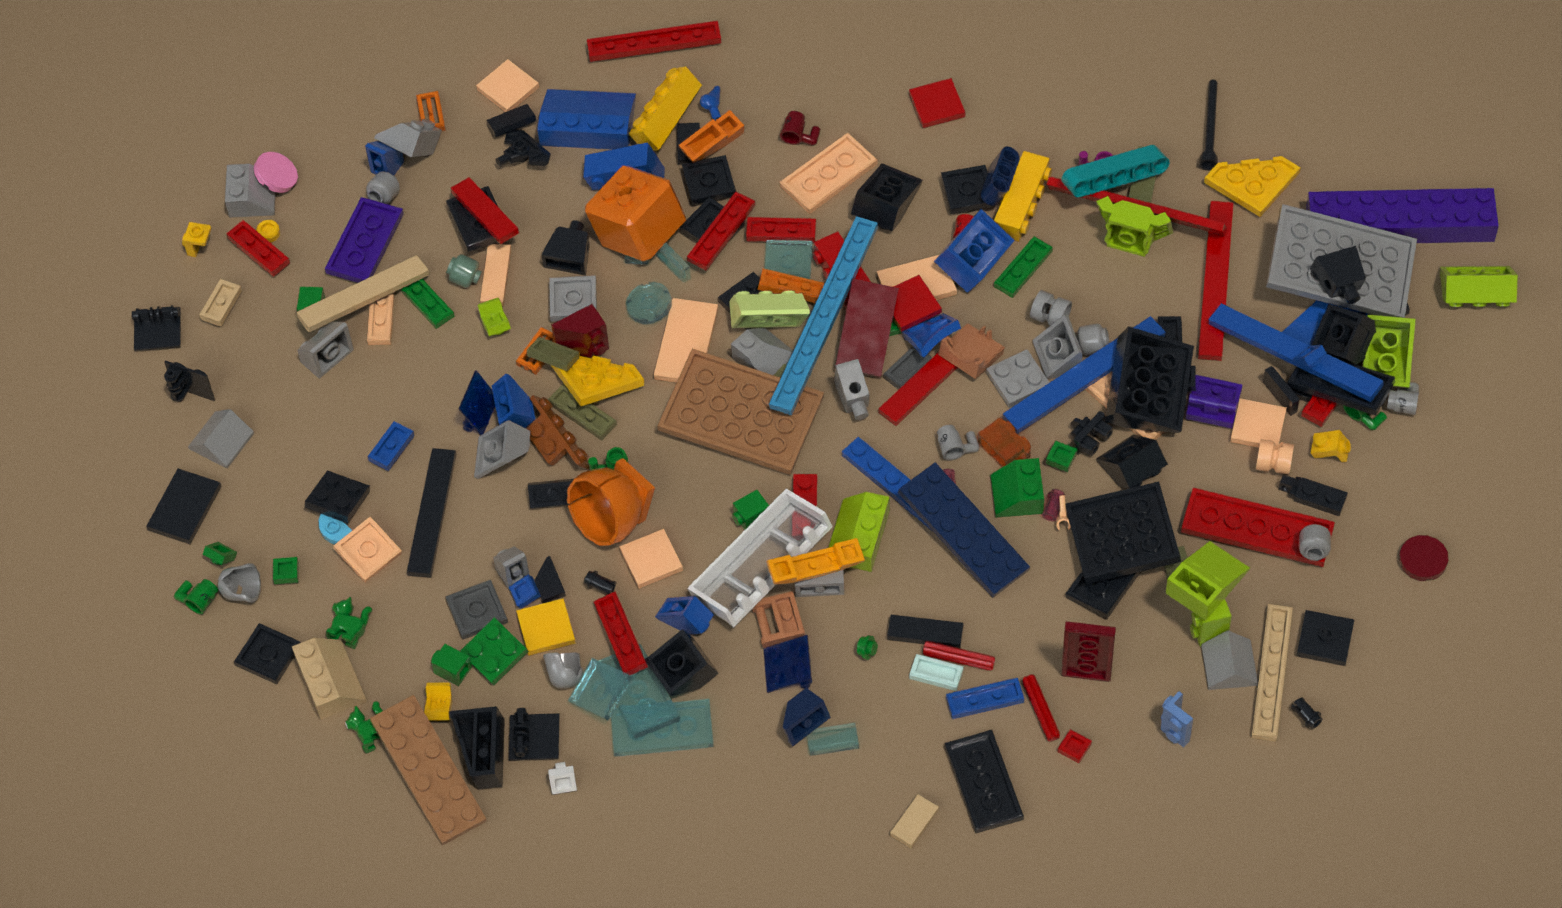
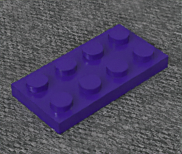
(364, 240)

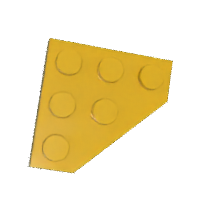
(1252, 181)
(599, 379)

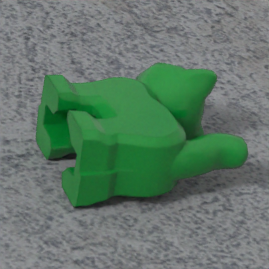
(348, 626)
(364, 728)

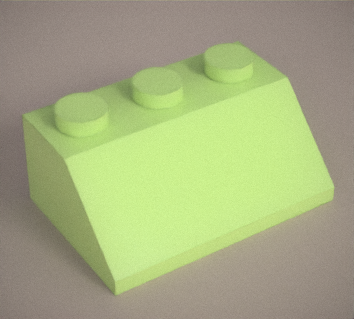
(768, 309)

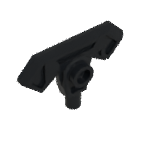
(523, 147)

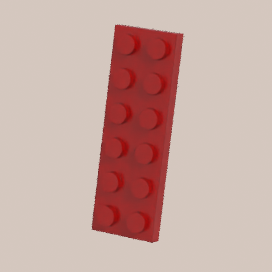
(1248, 524)

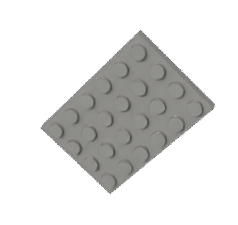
(1383, 254)

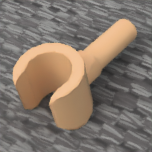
(1062, 513)

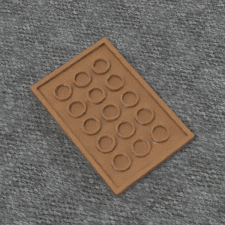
(730, 412)

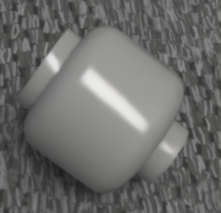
(383, 187)
(1092, 338)
(1314, 542)

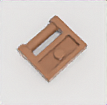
(786, 618)

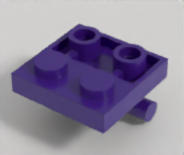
(1214, 401)

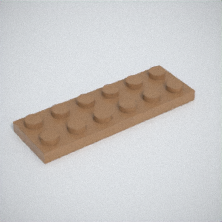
(428, 770)

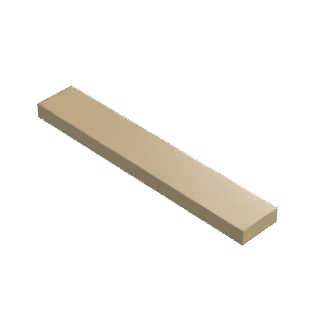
(362, 293)
(1272, 673)

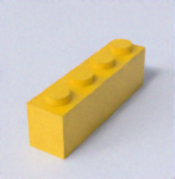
(665, 108)
(1021, 198)

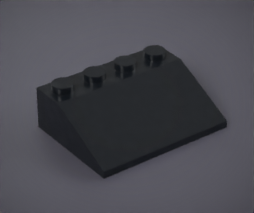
(1149, 382)

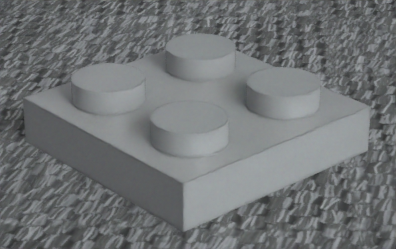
(571, 295)
(1017, 377)

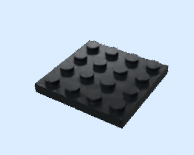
(1122, 532)

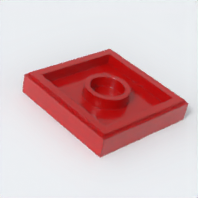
(937, 103)
(914, 303)

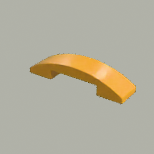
(815, 563)

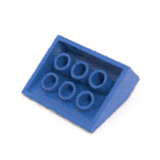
(586, 119)

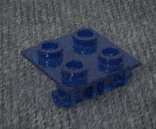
(477, 404)
(788, 664)

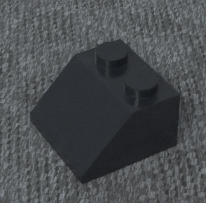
(1133, 461)
(681, 665)

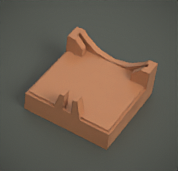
(971, 350)

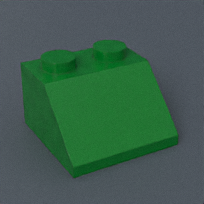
(1018, 489)

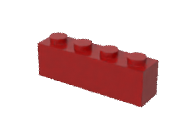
(826, 253)

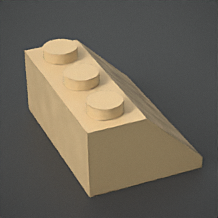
(328, 676)

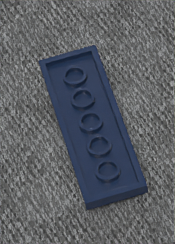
(964, 529)

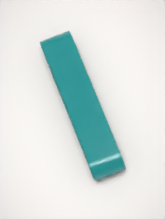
(1115, 170)

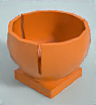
(614, 504)

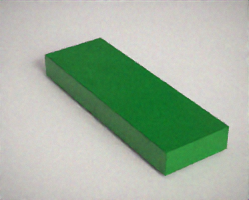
(1023, 267)
(428, 303)

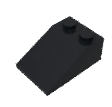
(886, 196)

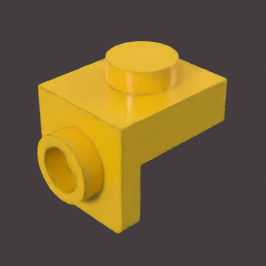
(195, 236)
(1330, 444)
(438, 701)

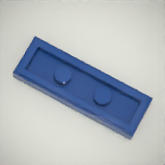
(985, 698)

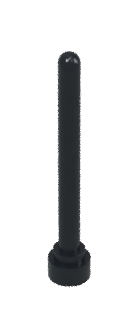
(1208, 158)

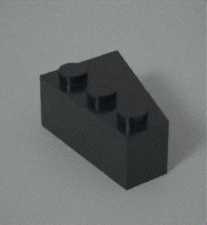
(482, 744)

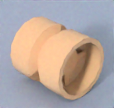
(1274, 457)

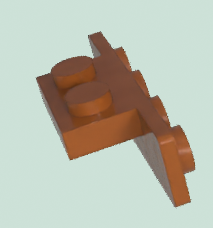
(552, 437)

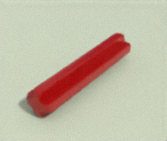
(959, 655)
(1041, 708)

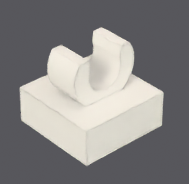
(562, 779)

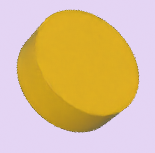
(269, 229)

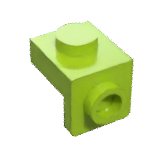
(493, 317)

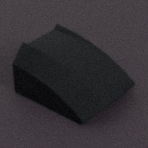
(1345, 334)

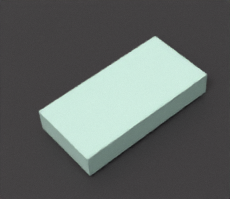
(936, 672)

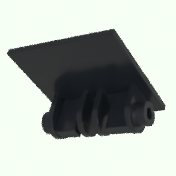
(157, 328)
(184, 380)
(533, 736)

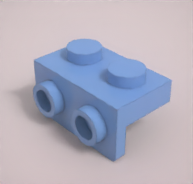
(1176, 722)

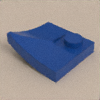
(930, 332)

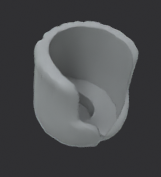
(246, 576)
(563, 669)

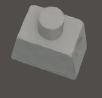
(852, 388)

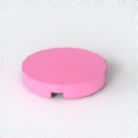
(275, 172)

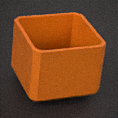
(635, 213)

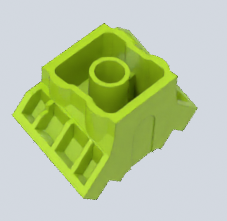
(1132, 226)

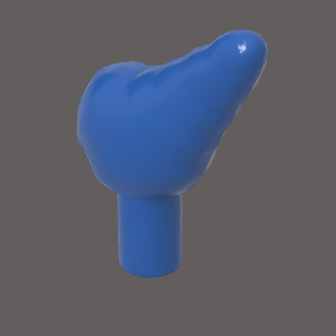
(711, 102)

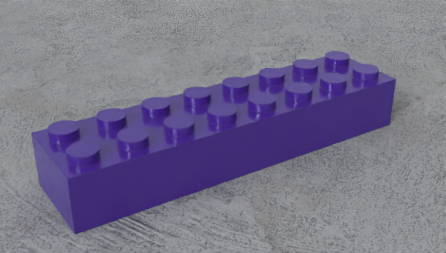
(1419, 214)

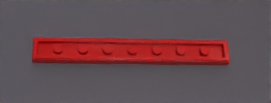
(1175, 215)
(1215, 281)

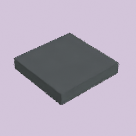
(475, 608)

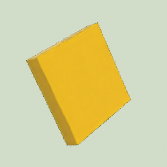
(545, 627)

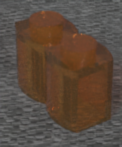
(1003, 443)

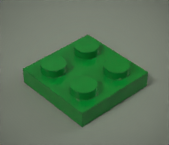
(494, 651)

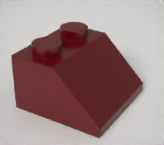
(582, 332)

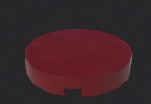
(1423, 557)

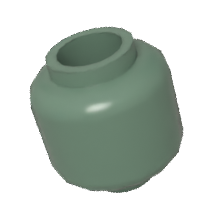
(463, 271)

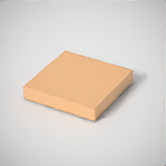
(507, 86)
(1257, 422)
(367, 549)
(651, 558)

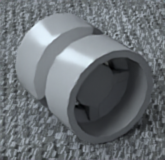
(1041, 305)

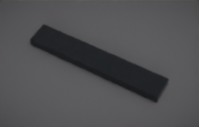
(431, 513)

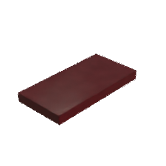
(867, 326)
(1088, 651)

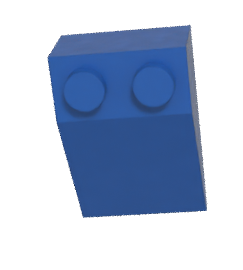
(974, 251)

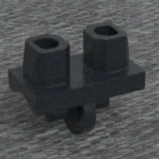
(1087, 430)

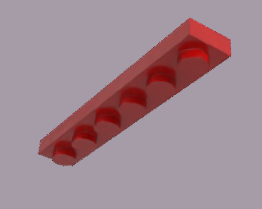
(653, 41)

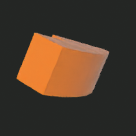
(712, 137)

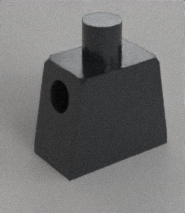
(568, 249)
(1340, 273)

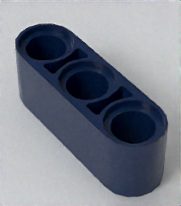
(1000, 176)

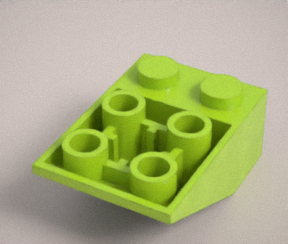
(1205, 579)

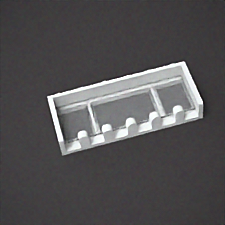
(741, 574)

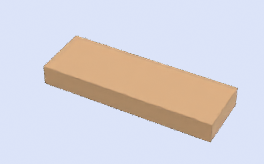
(496, 272)
(381, 321)

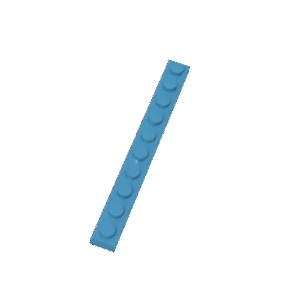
(823, 316)

